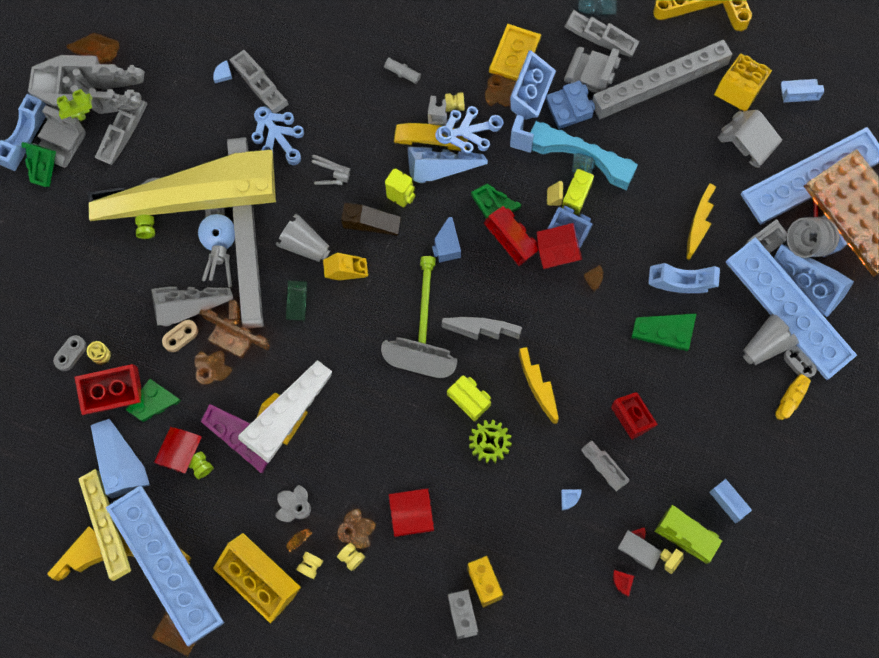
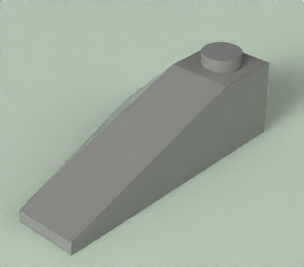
(177, 305)

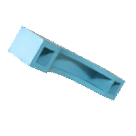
(616, 169)

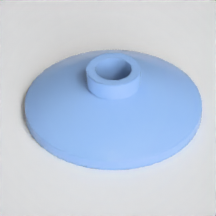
(223, 225)

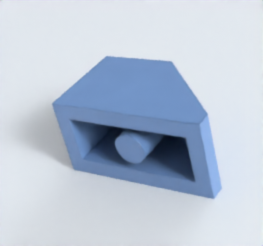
(447, 243)

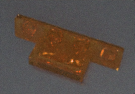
(230, 337)

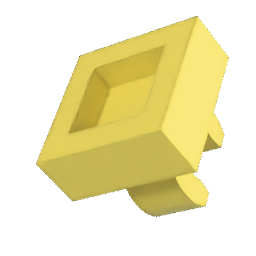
(672, 560)

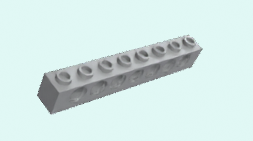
(661, 79)

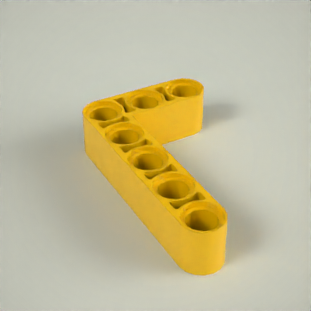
(734, 12)

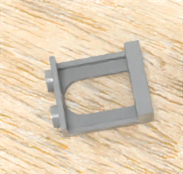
(462, 614)

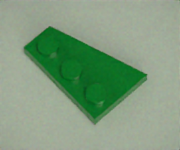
(668, 330)

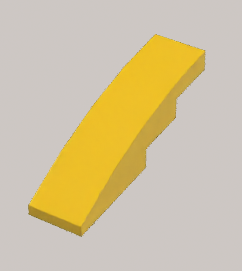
(699, 224)
(542, 391)

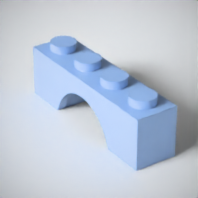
(28, 125)

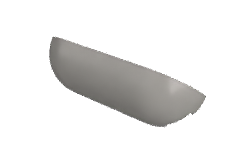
(419, 357)

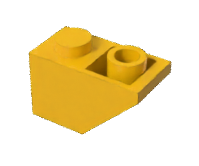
(345, 267)

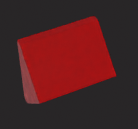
(633, 415)

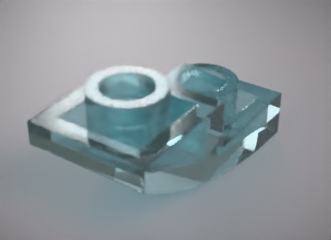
(598, 6)

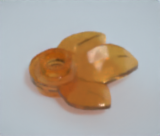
(499, 93)
(213, 365)
(359, 528)

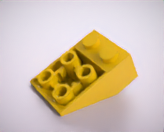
(743, 82)

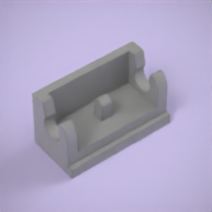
(436, 114)
(771, 236)

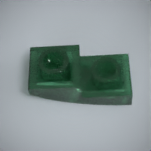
(296, 300)

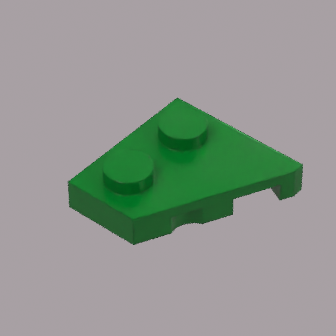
(39, 163)
(491, 200)
(153, 401)

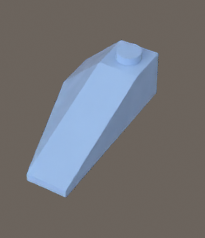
(431, 165)
(817, 281)
(117, 463)

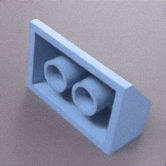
(531, 86)

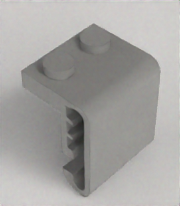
(593, 69)
(61, 135)
(751, 135)

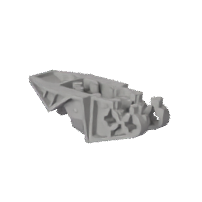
(73, 72)

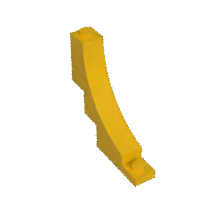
(84, 554)

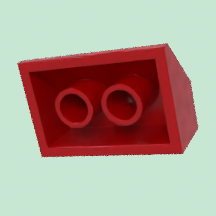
(511, 235)
(108, 389)

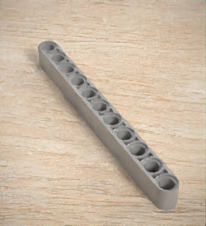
(246, 254)

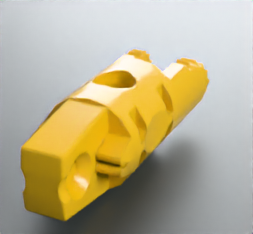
(793, 397)

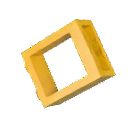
(489, 589)

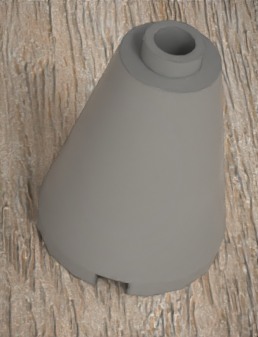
(303, 240)
(769, 341)

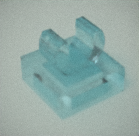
(583, 163)

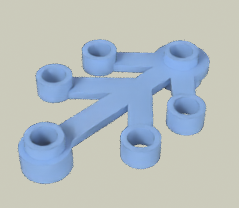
(467, 131)
(276, 132)

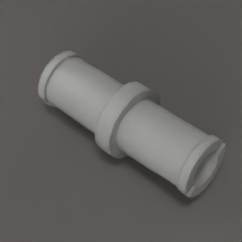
(402, 70)

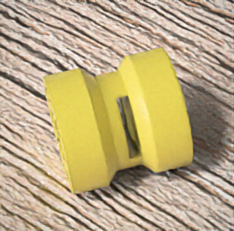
(454, 102)
(96, 349)
(351, 556)
(311, 560)

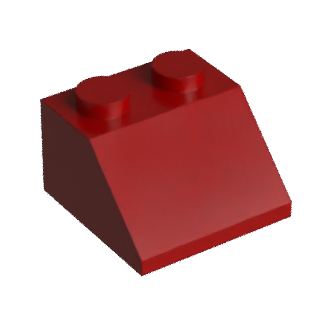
(558, 246)

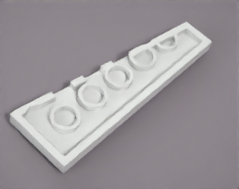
(277, 421)

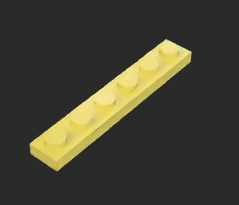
(104, 526)

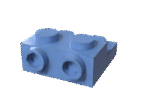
(570, 104)
(565, 216)

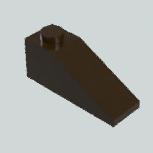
(369, 219)

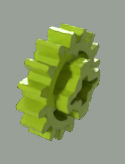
(495, 448)

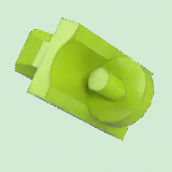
(75, 108)

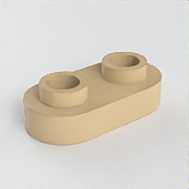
(179, 335)

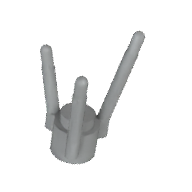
(341, 173)
(217, 256)

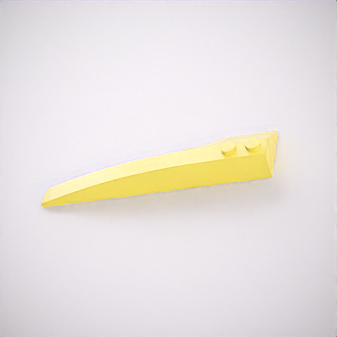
(222, 183)

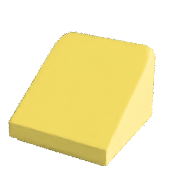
(555, 194)

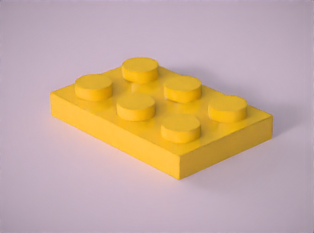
(513, 51)

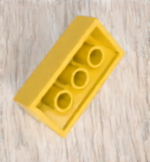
(256, 577)

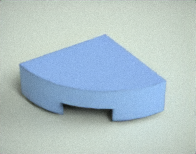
(222, 72)
(570, 498)

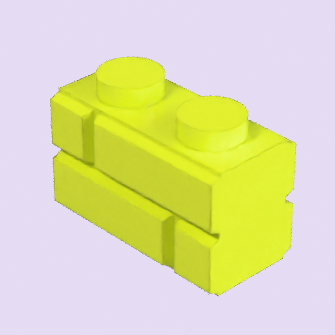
(399, 188)
(578, 190)
(469, 397)

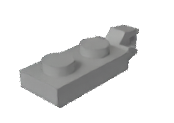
(605, 465)

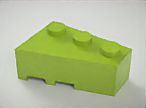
(688, 534)

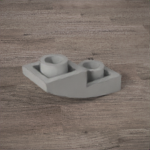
(639, 550)

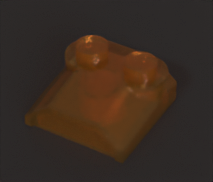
(96, 45)

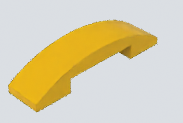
(422, 133)

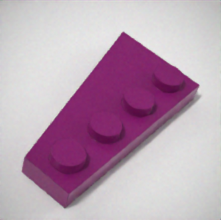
(228, 429)

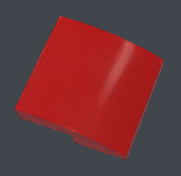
(177, 450)
(411, 512)

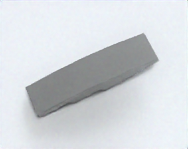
(600, 34)
(258, 81)
(119, 134)
(473, 327)

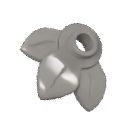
(290, 504)

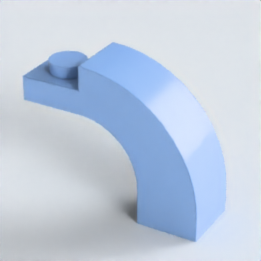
(683, 281)

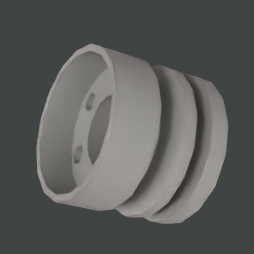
(812, 237)

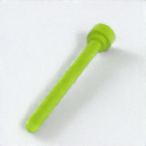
(427, 264)

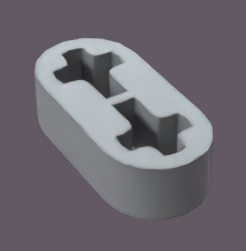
(801, 358)

